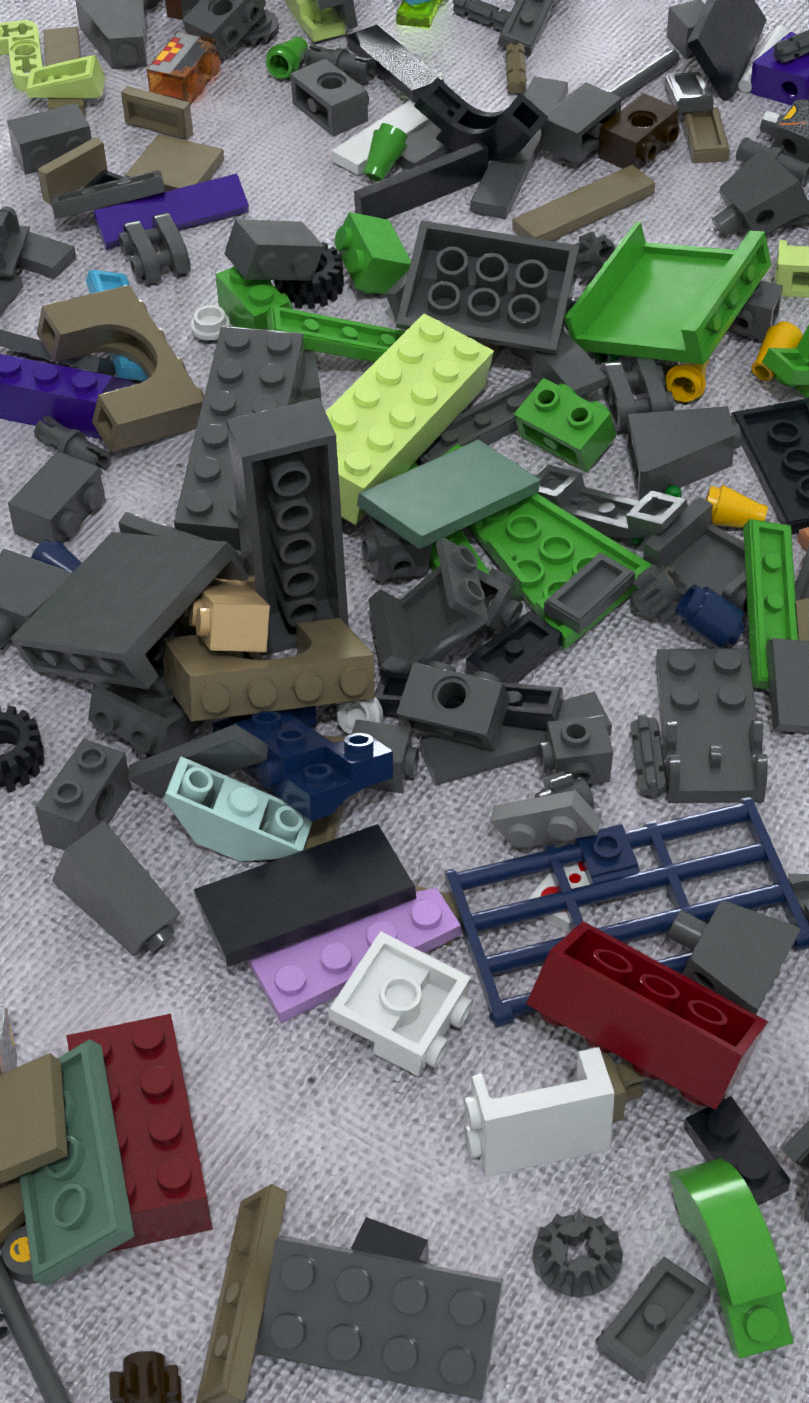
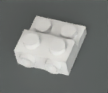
(403, 1003)

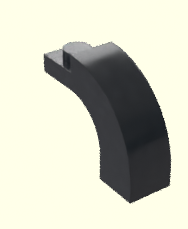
(465, 125)

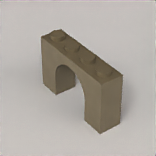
(121, 325)
(328, 669)

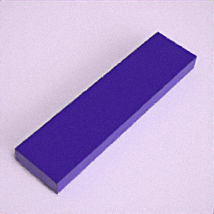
(186, 206)

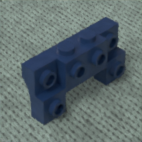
(308, 767)

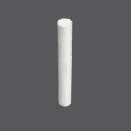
(745, 83)

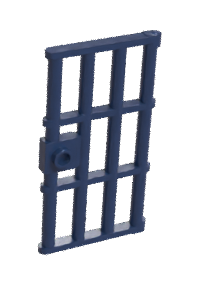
(615, 874)

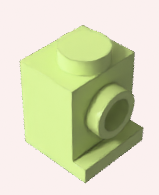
(793, 269)

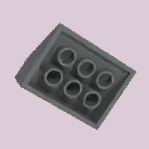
(491, 285)

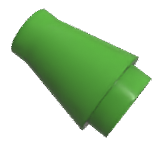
(286, 57)
(385, 149)

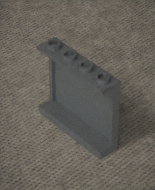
(121, 606)

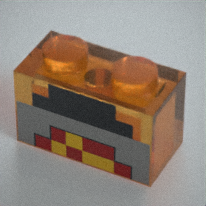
(184, 67)

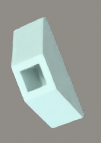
(233, 815)

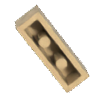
(230, 617)

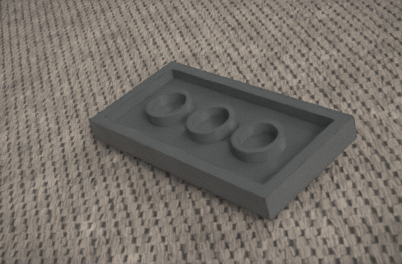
(380, 1317)

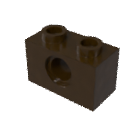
(638, 132)

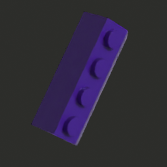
(44, 389)

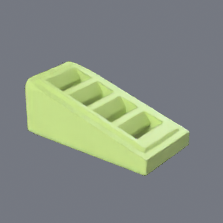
(67, 79)

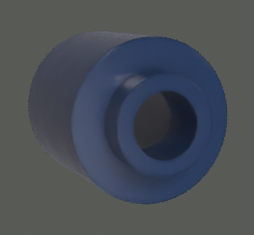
(710, 616)

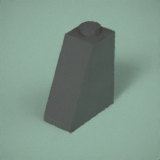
(116, 30)
(679, 446)
(116, 891)

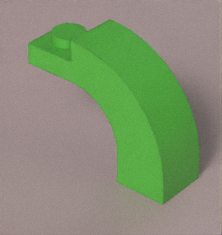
(740, 1252)

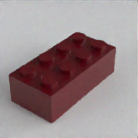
(646, 1014)
(152, 1129)

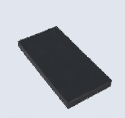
(726, 41)
(778, 451)
(304, 894)

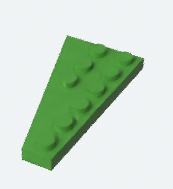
(545, 549)

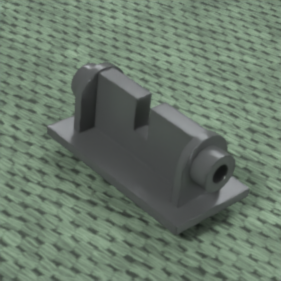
(11, 240)

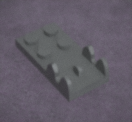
(710, 726)

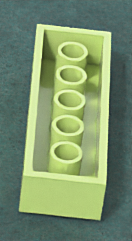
(403, 406)

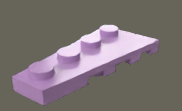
(319, 966)

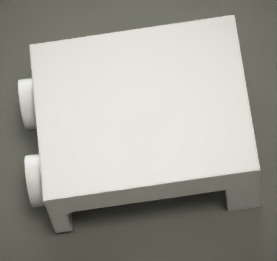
(541, 1123)

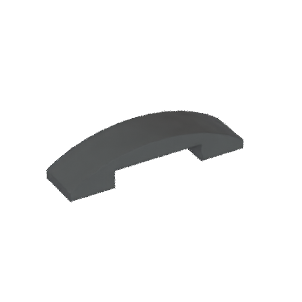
(606, 511)

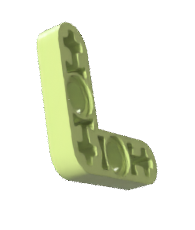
(18, 40)

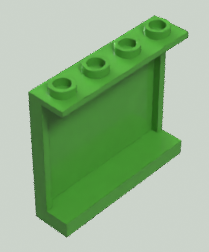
(666, 298)

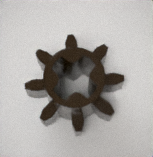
(145, 1380)

